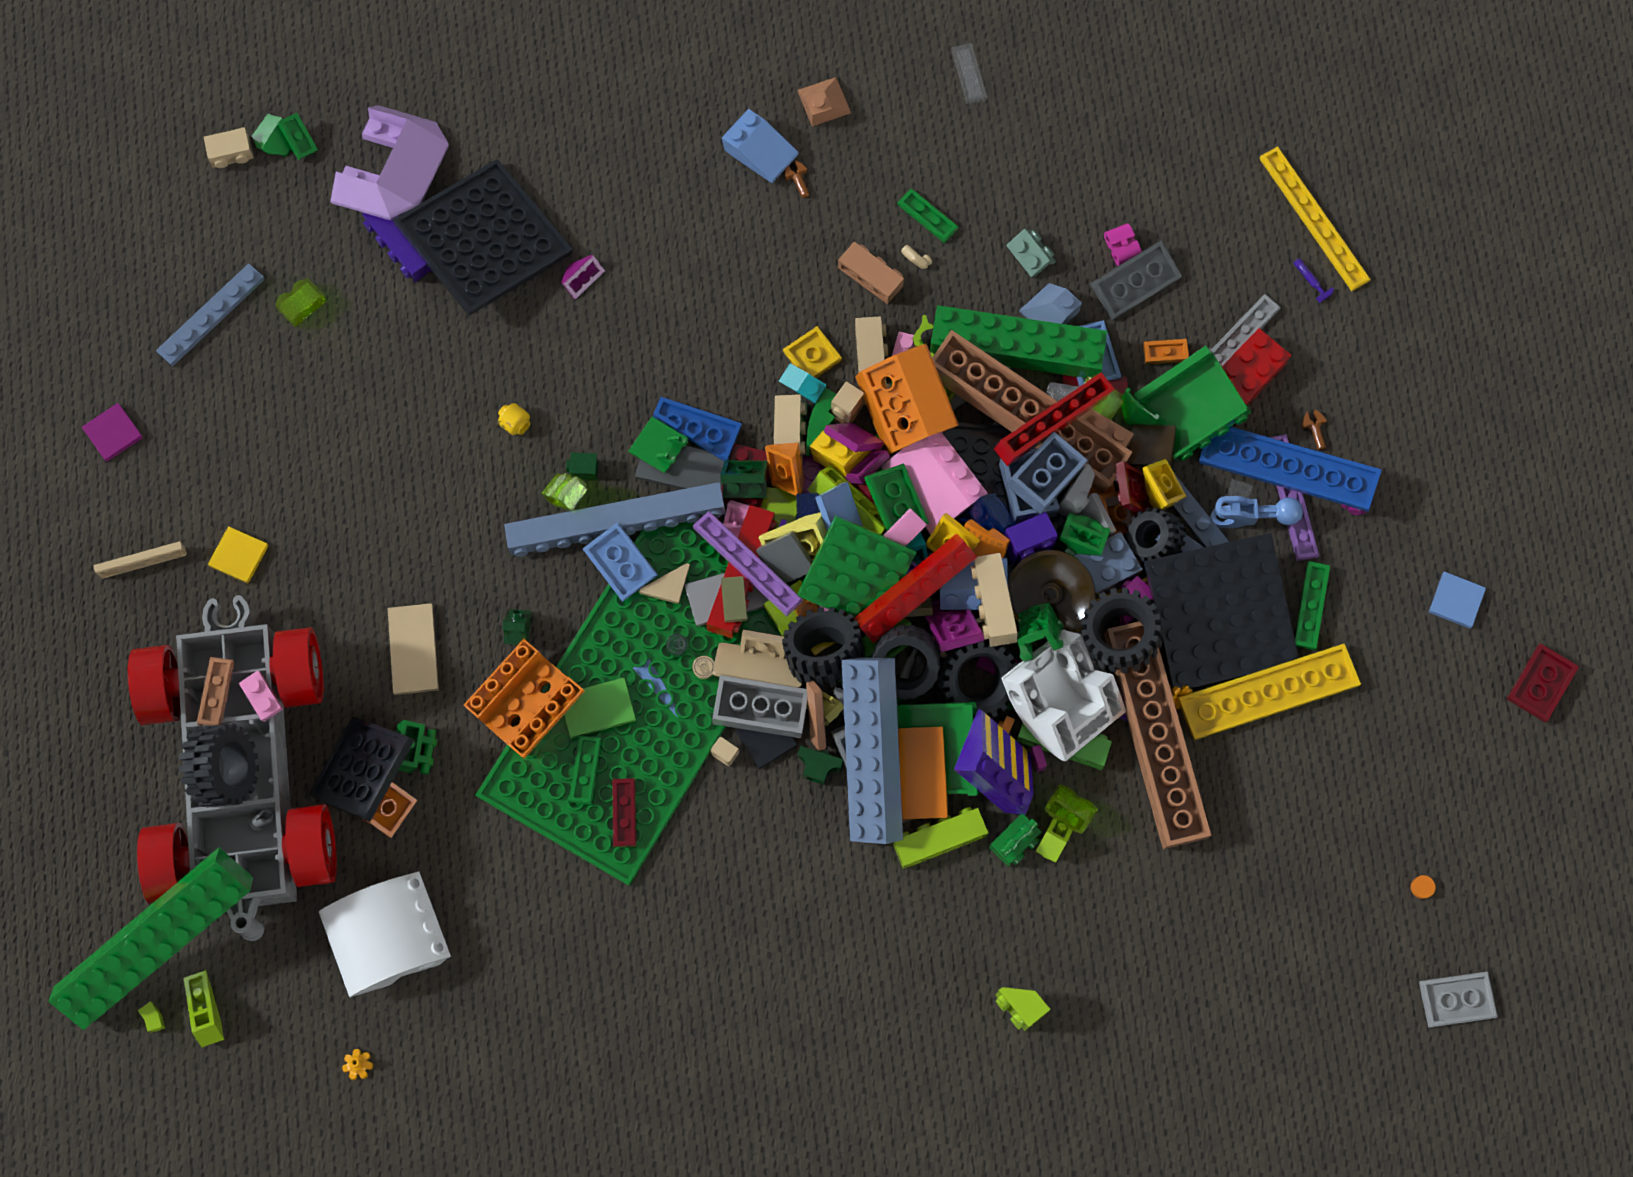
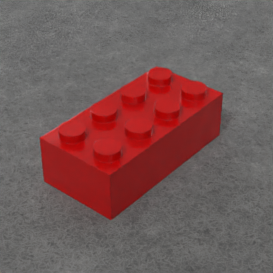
(1255, 364)

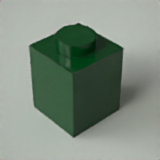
(583, 465)

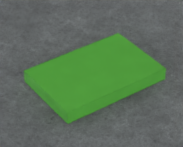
(600, 709)

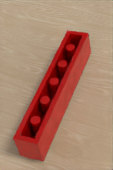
(1054, 419)
(756, 523)
(915, 587)

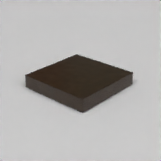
(1151, 444)

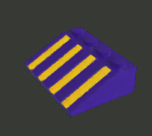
(997, 765)

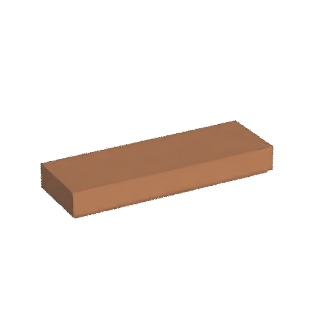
(215, 692)
(816, 715)

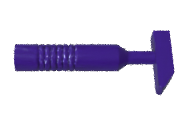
(1312, 280)

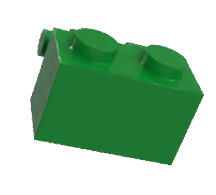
(413, 757)
(1015, 840)

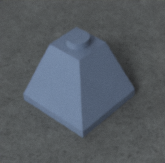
(1052, 305)

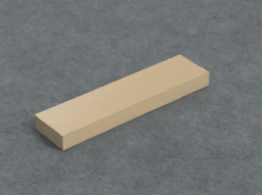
(140, 560)

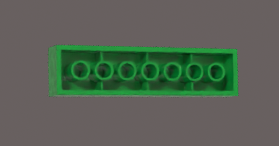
(1025, 341)

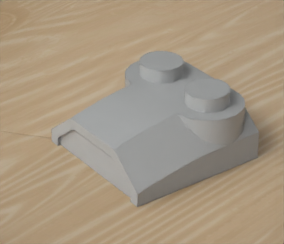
(1076, 495)

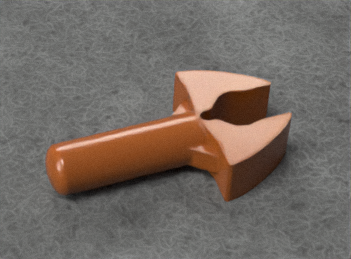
(797, 177)
(1307, 423)

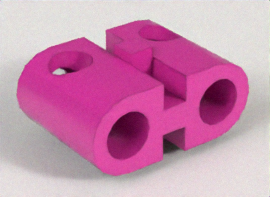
(1122, 243)

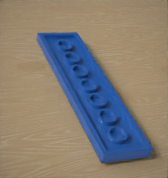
(1293, 467)

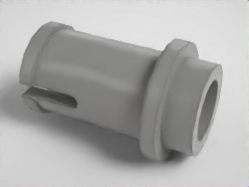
(258, 820)

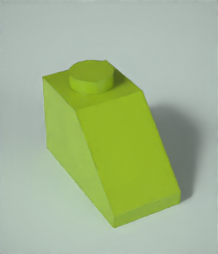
(1054, 840)

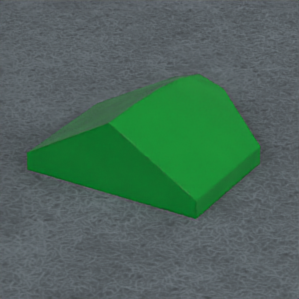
(270, 138)
(1135, 412)
(1084, 535)

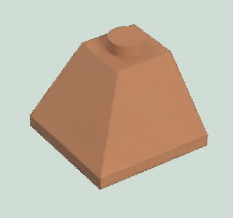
(824, 101)

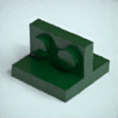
(744, 478)

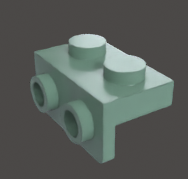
(1031, 252)

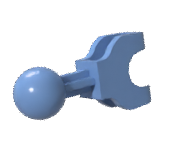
(1245, 511)

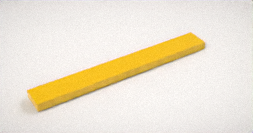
(1314, 219)

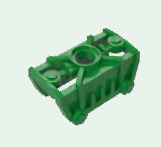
(1029, 624)

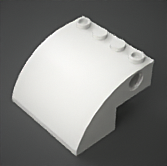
(1063, 696)
(384, 933)

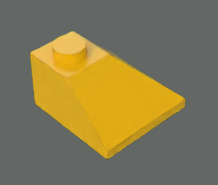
(1162, 485)

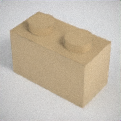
(228, 148)
(847, 404)

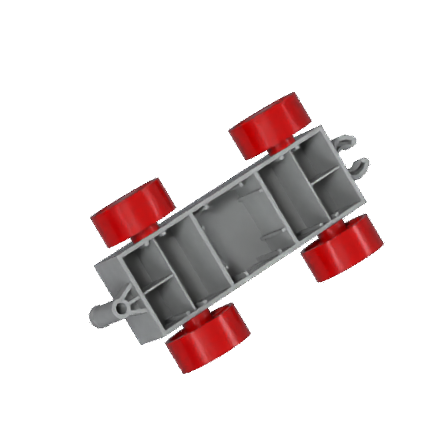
(298, 842)

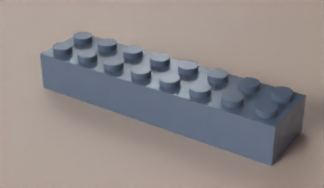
(872, 750)

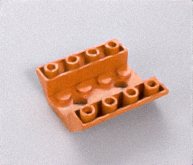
(913, 395)
(516, 692)

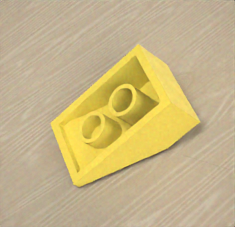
(808, 529)

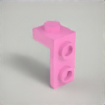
(735, 516)

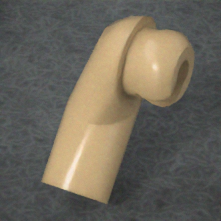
(914, 257)

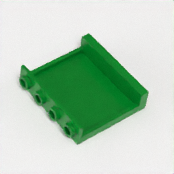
(1196, 400)
(956, 721)

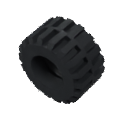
(1142, 529)

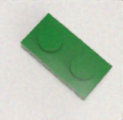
(297, 136)

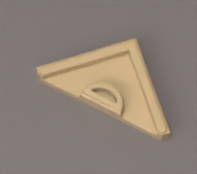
(669, 586)

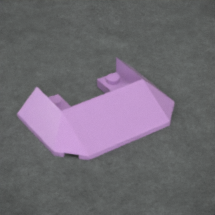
(407, 173)

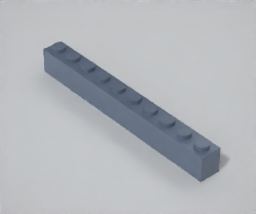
(633, 515)

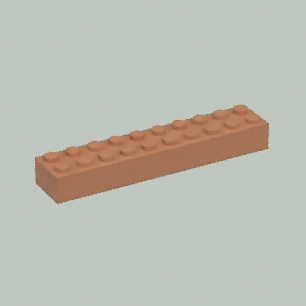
(1016, 401)
(1159, 744)

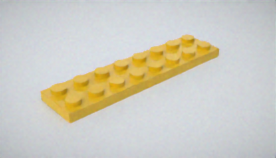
(1269, 692)

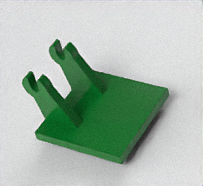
(658, 445)

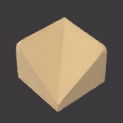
(724, 751)

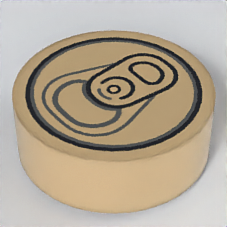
(703, 667)

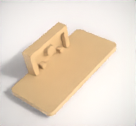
(757, 659)

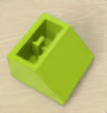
(1023, 1005)

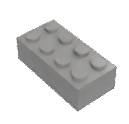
(760, 706)

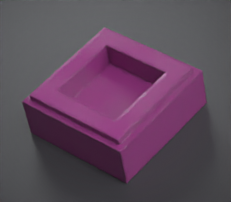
(1038, 758)

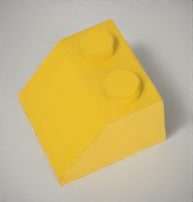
(831, 452)

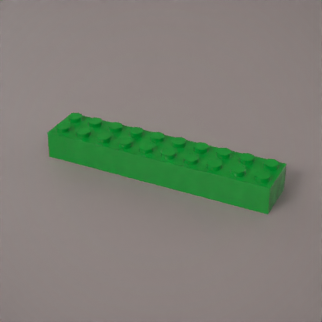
(151, 939)

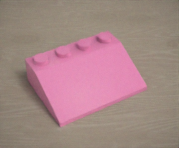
(939, 478)

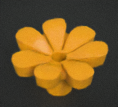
(1177, 692)
(358, 1068)

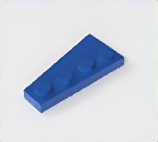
(703, 428)

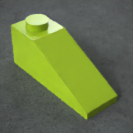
(203, 1010)

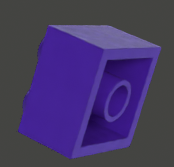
(1030, 537)

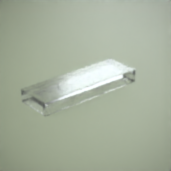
(969, 74)

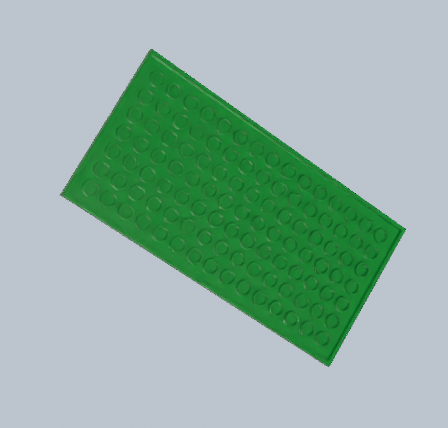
(657, 747)

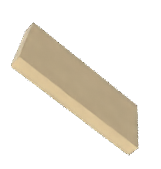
(413, 649)

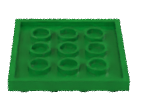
(854, 567)

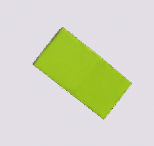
(152, 1017)

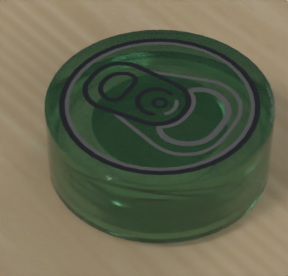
(677, 645)

